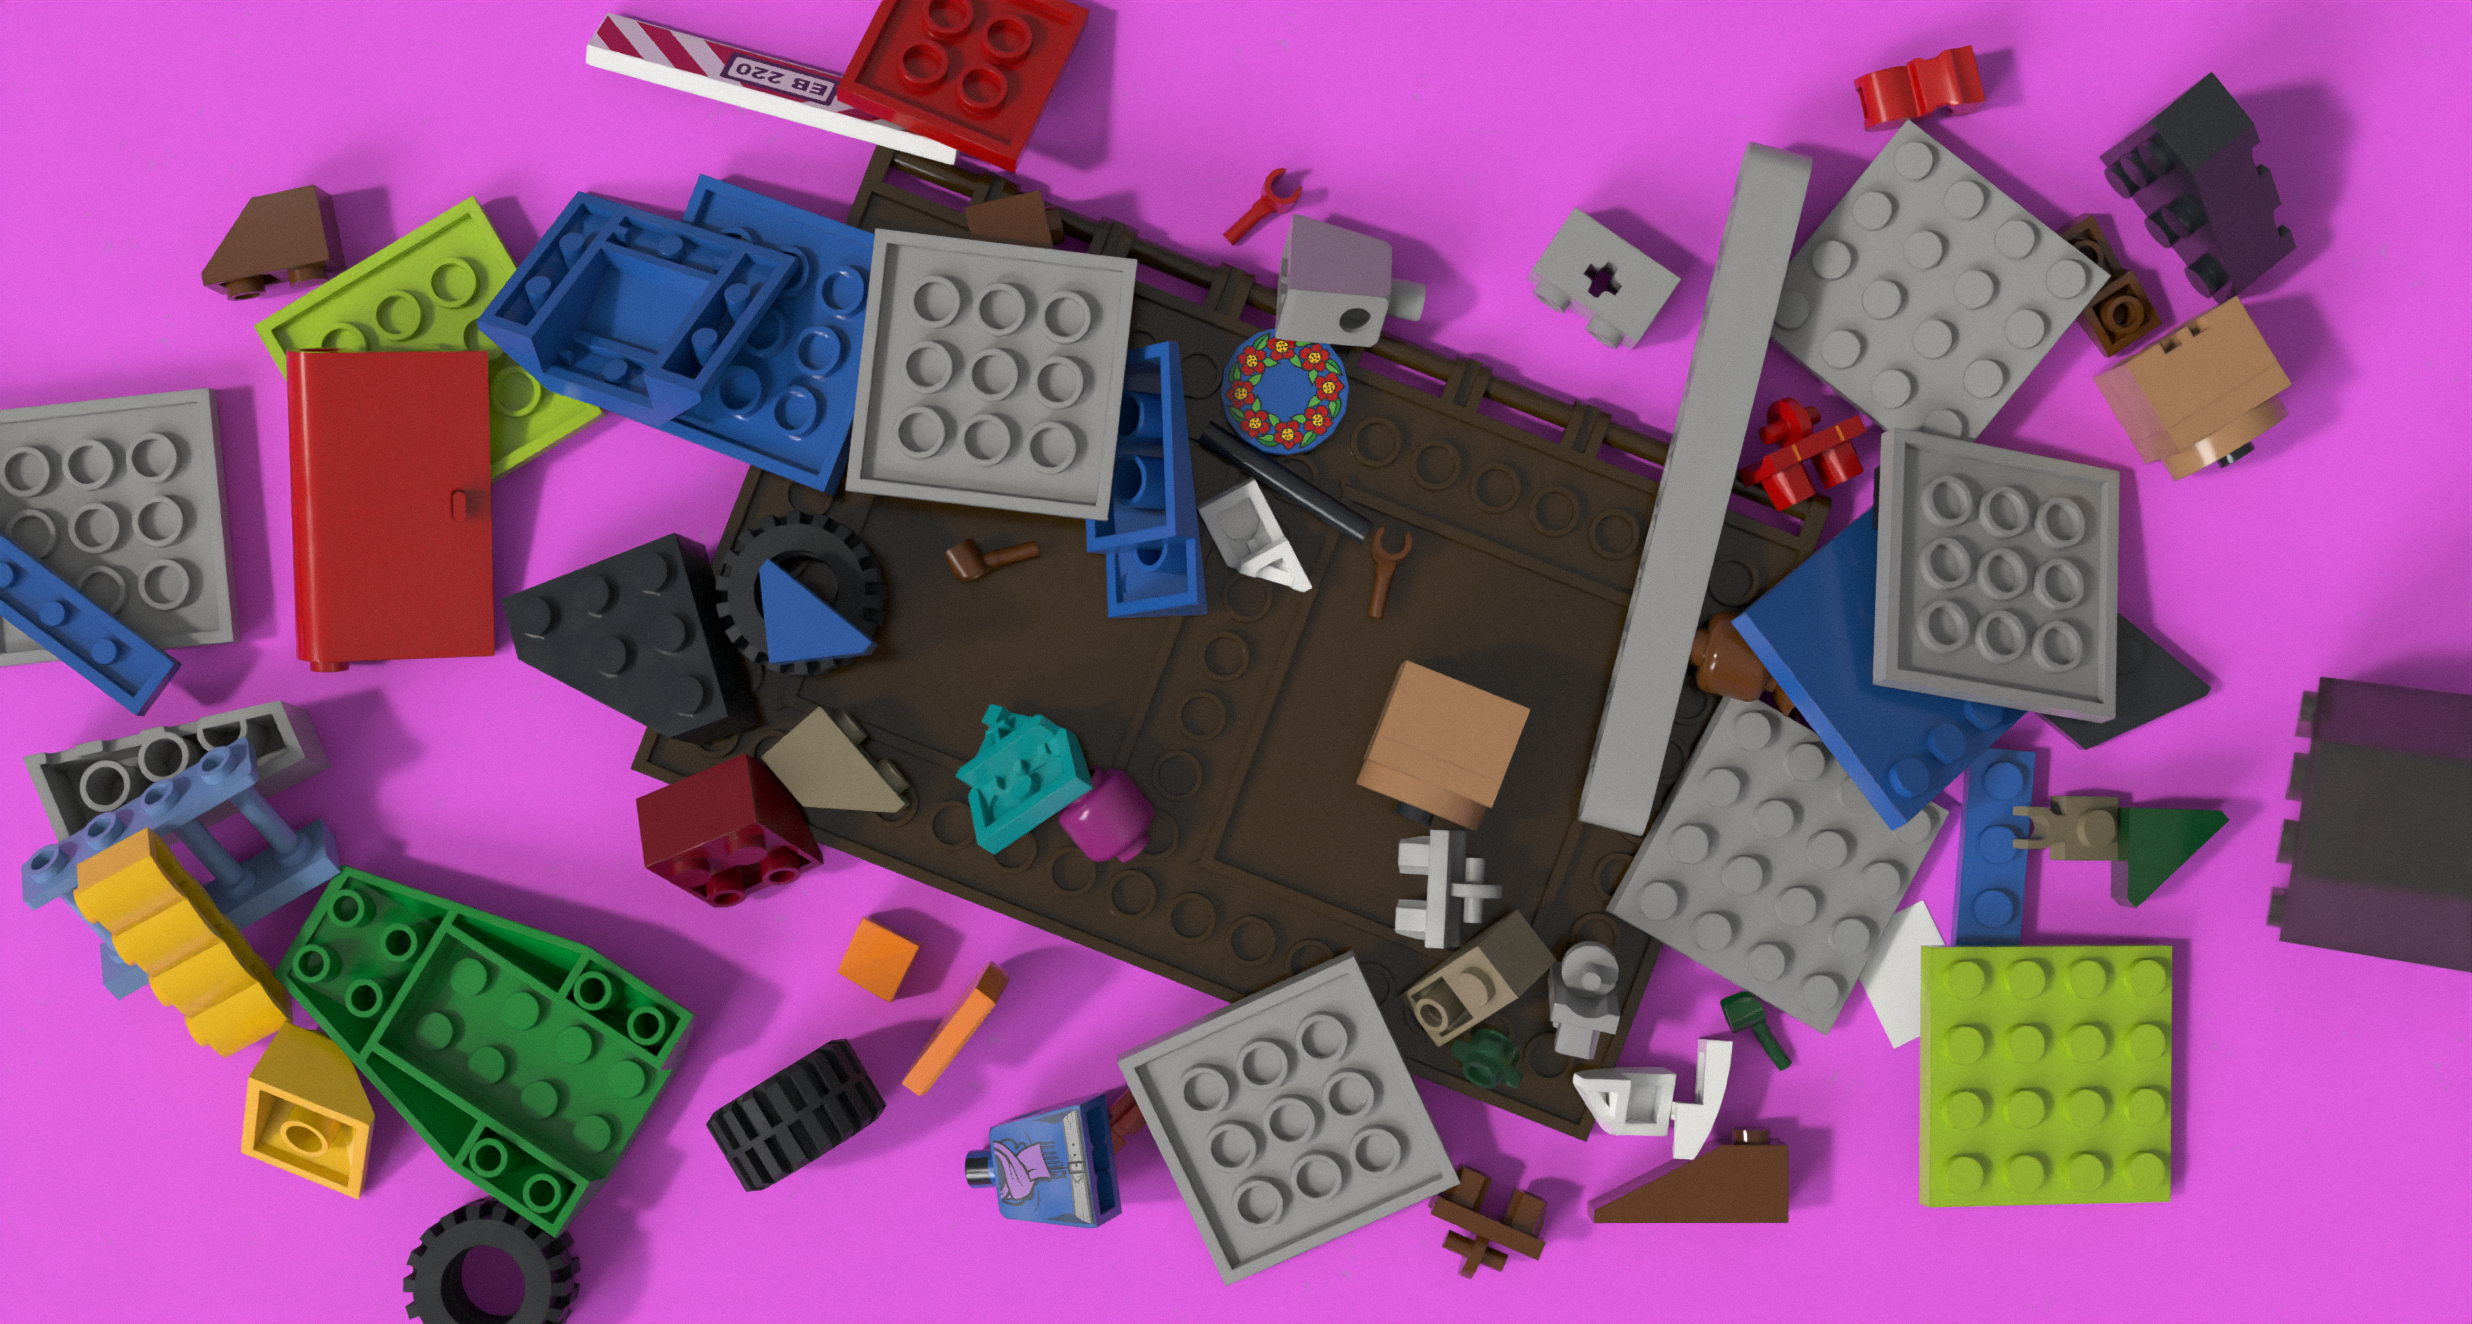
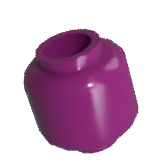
(1109, 817)

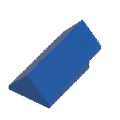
(1152, 509)

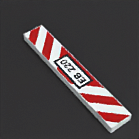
(745, 81)

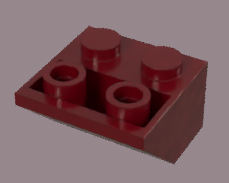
(726, 832)

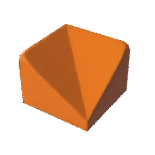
(879, 958)

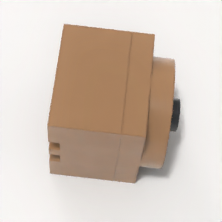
(2198, 391)
(1441, 747)

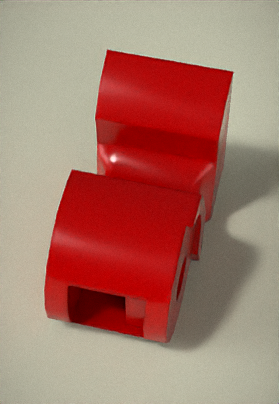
(1919, 89)

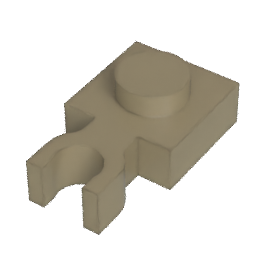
(2074, 828)

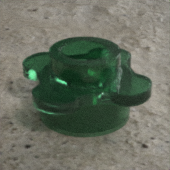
(1489, 1059)

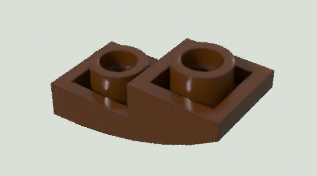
(2121, 307)

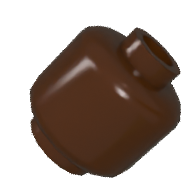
(1727, 662)

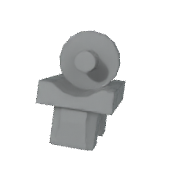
(1449, 888)
(1583, 998)

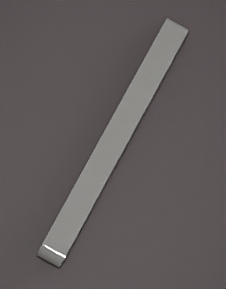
(1695, 489)

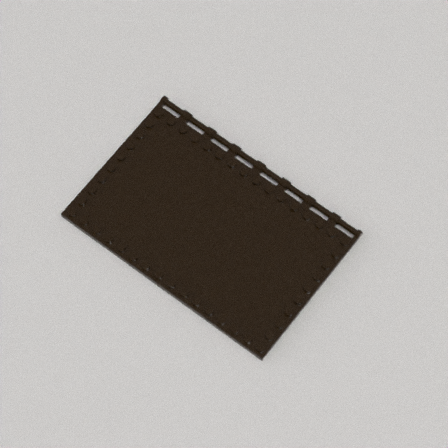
(1264, 708)

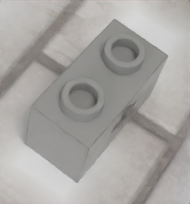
(1636, 280)

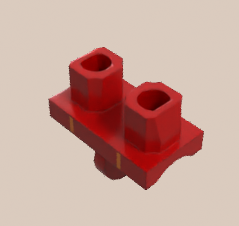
(1792, 430)

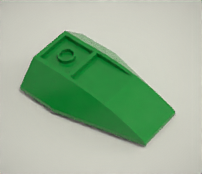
(489, 1037)

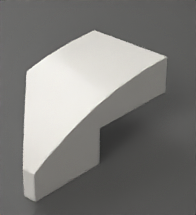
(1628, 1098)

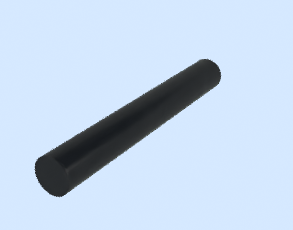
(1285, 482)

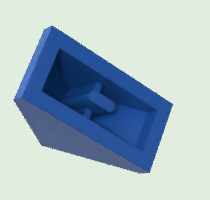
(802, 624)

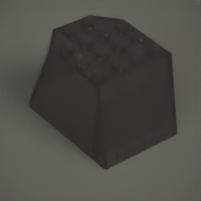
(2379, 825)

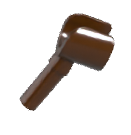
(968, 562)
(1385, 572)

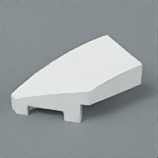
(1251, 536)
(1696, 1118)

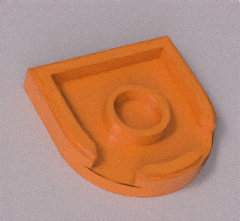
(956, 1027)

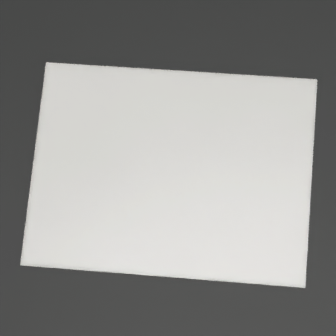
(1894, 972)

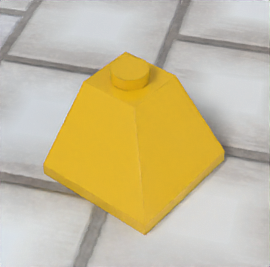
(309, 1111)

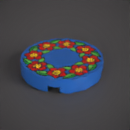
(1284, 393)

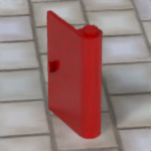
(371, 505)

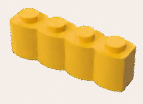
(182, 942)

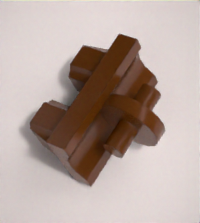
(1516, 1229)

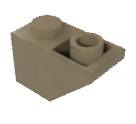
(830, 768)
(1479, 978)

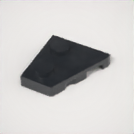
(2146, 687)

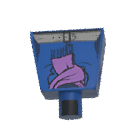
(1052, 1165)

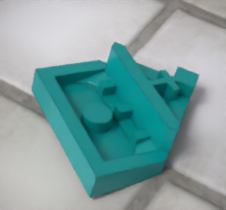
(1021, 776)

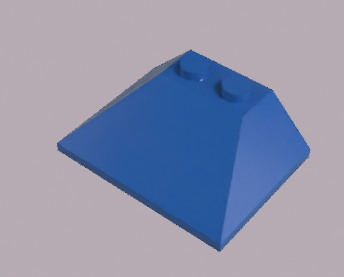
(633, 307)

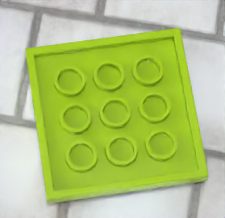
(428, 298)
(2045, 1074)

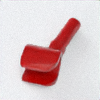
(1263, 207)

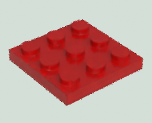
(965, 70)

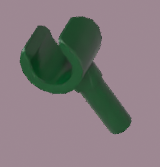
(1746, 1012)

